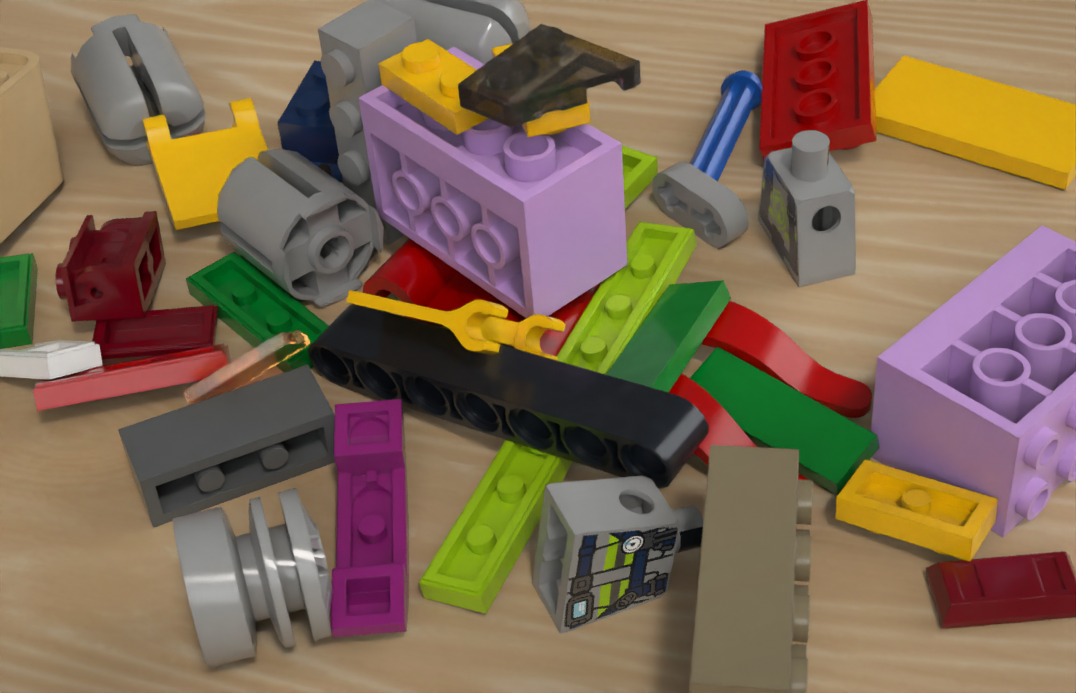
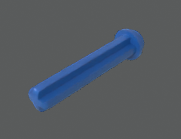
(740, 95)

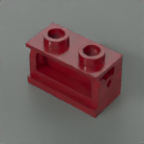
(112, 268)

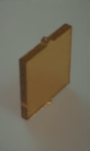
(248, 366)

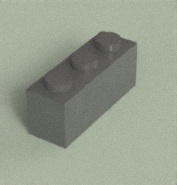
(230, 445)

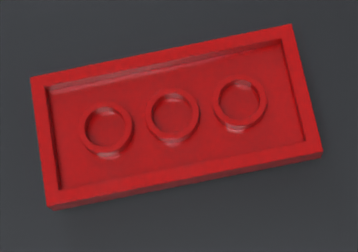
(819, 78)

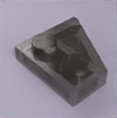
(542, 75)

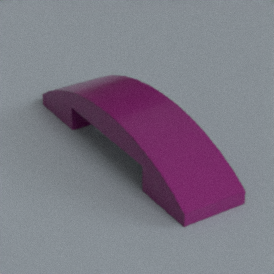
(371, 520)

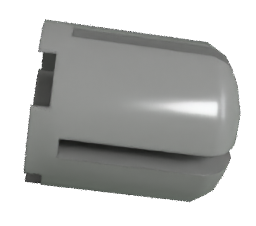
(467, 24)
(125, 95)
(298, 225)

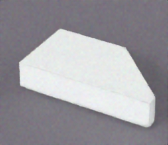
(50, 359)

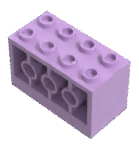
(502, 208)
(990, 384)

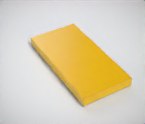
(979, 121)

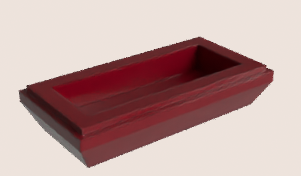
(156, 333)
(1003, 589)

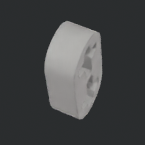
(700, 204)

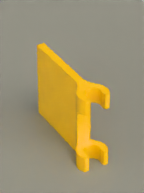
(198, 165)
(473, 323)

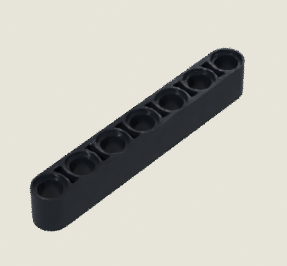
(512, 395)

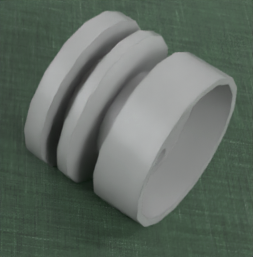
(252, 577)

